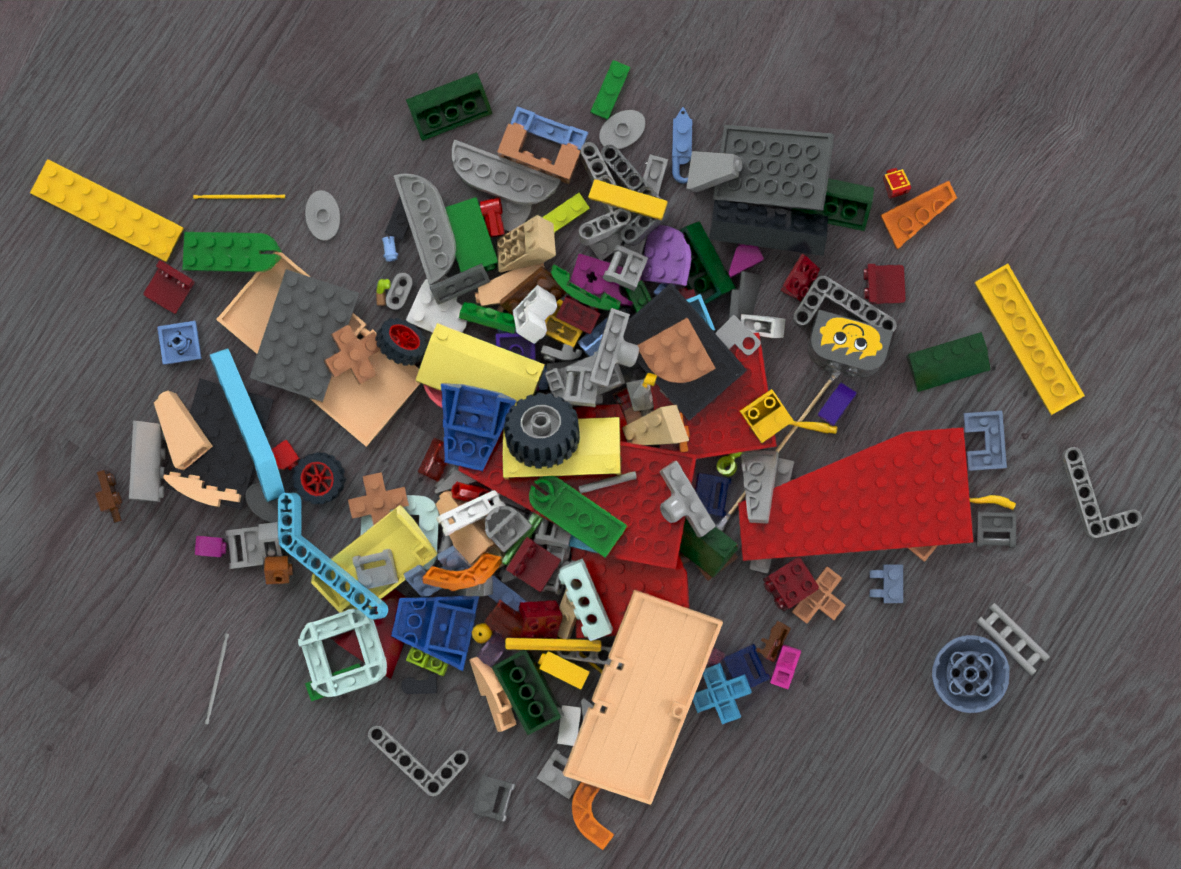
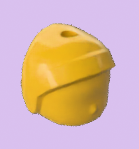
(484, 629)

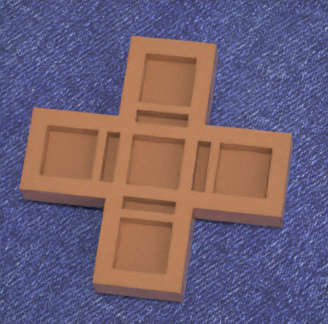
(353, 354)
(377, 501)
(821, 599)

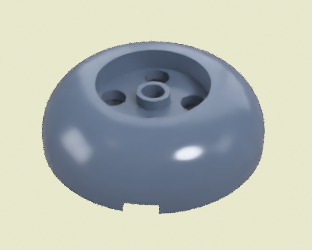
(985, 691)

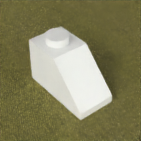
(765, 325)

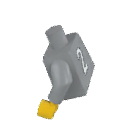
(640, 392)

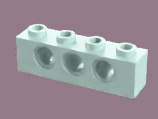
(579, 571)

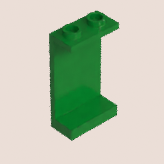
(471, 236)

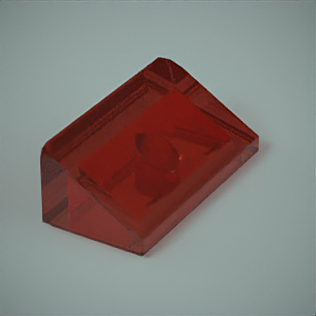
(434, 460)

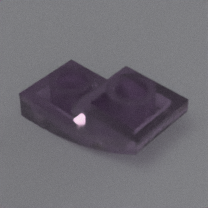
(492, 649)

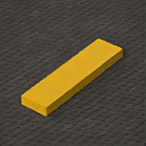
(628, 199)

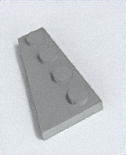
(759, 478)

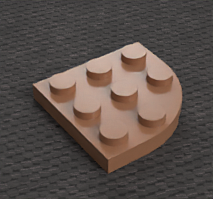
(677, 354)

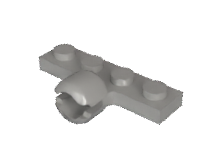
(613, 349)
(684, 501)

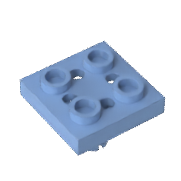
(169, 335)

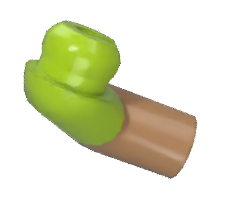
(380, 291)

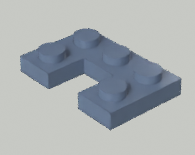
(994, 454)
(449, 558)

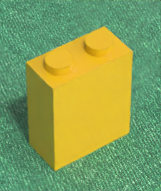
(563, 669)

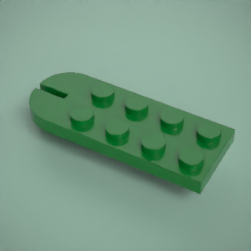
(229, 252)
(576, 514)

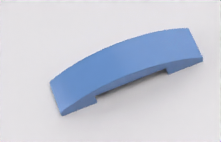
(549, 129)

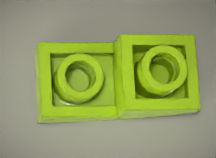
(426, 661)

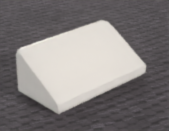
(569, 725)

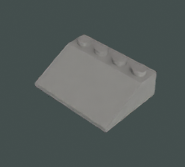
(147, 462)

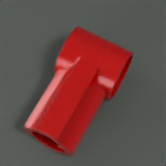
(492, 212)
(467, 492)

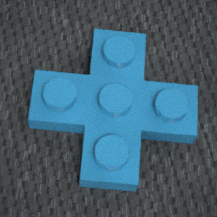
(721, 693)

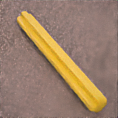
(552, 644)

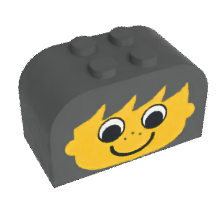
(847, 345)

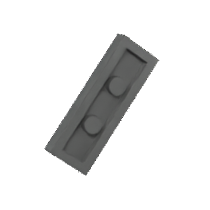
(459, 284)

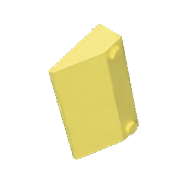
(473, 362)
(596, 453)
(393, 532)

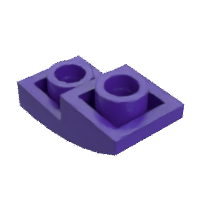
(836, 404)

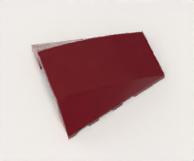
(391, 646)

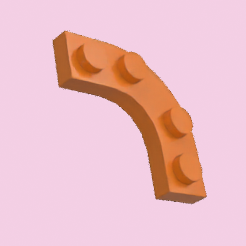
(466, 578)
(584, 817)

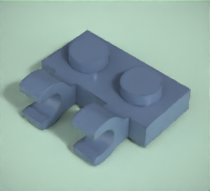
(892, 583)

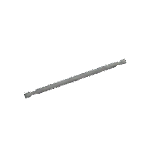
(216, 678)

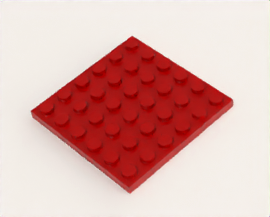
(720, 425)

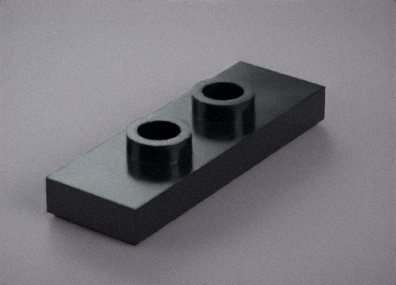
(398, 223)

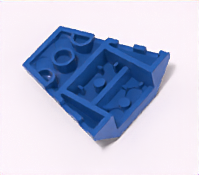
(472, 423)
(437, 626)

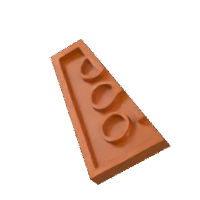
(912, 215)

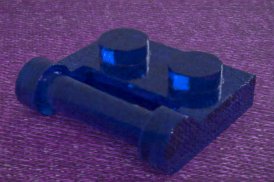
(706, 491)
(738, 666)

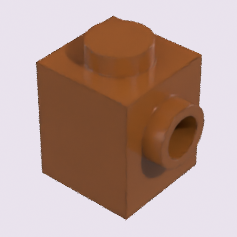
(277, 570)

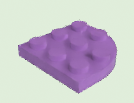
(667, 257)

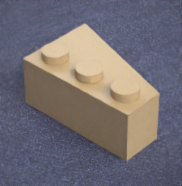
(657, 427)

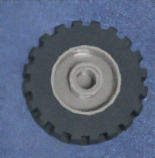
(542, 430)

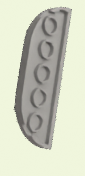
(501, 176)
(428, 224)

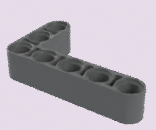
(643, 187)

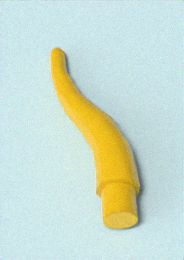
(816, 426)
(999, 500)

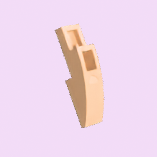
(193, 488)
(496, 696)

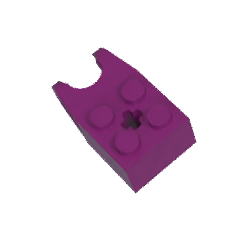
(587, 265)

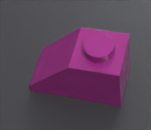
(744, 258)
(210, 546)

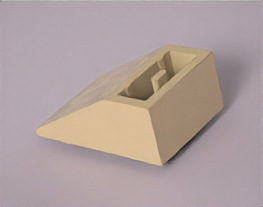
(526, 245)

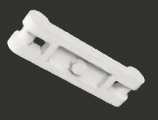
(469, 512)

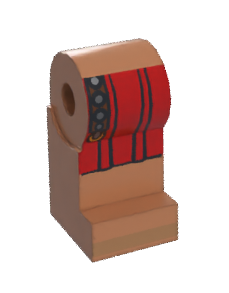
(622, 397)

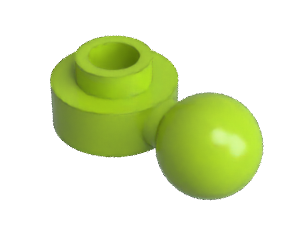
(728, 460)

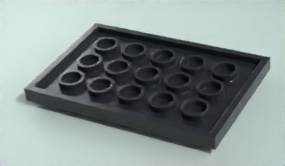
(660, 314)
(228, 460)

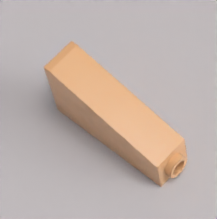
(498, 288)
(181, 432)
(469, 540)

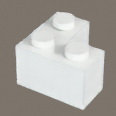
(532, 312)

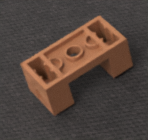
(513, 143)

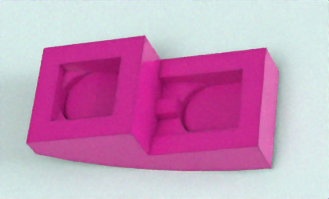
(785, 666)

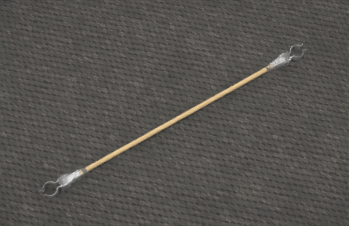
(724, 520)

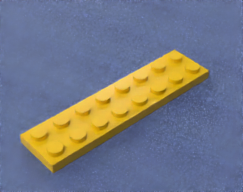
(107, 210)
(1029, 339)

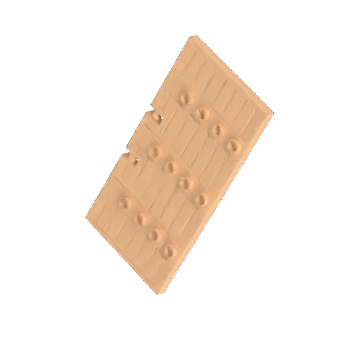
(356, 407)
(645, 700)

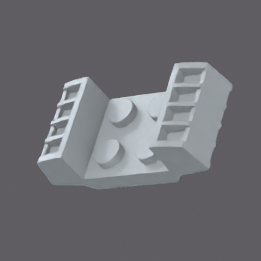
(557, 378)

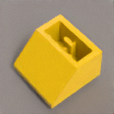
(560, 330)
(766, 416)

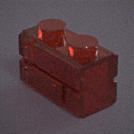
(505, 620)

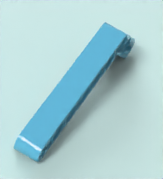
(248, 424)
(327, 564)

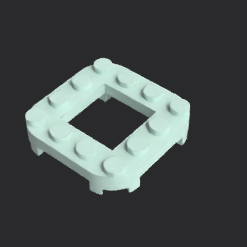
(427, 521)
(317, 661)

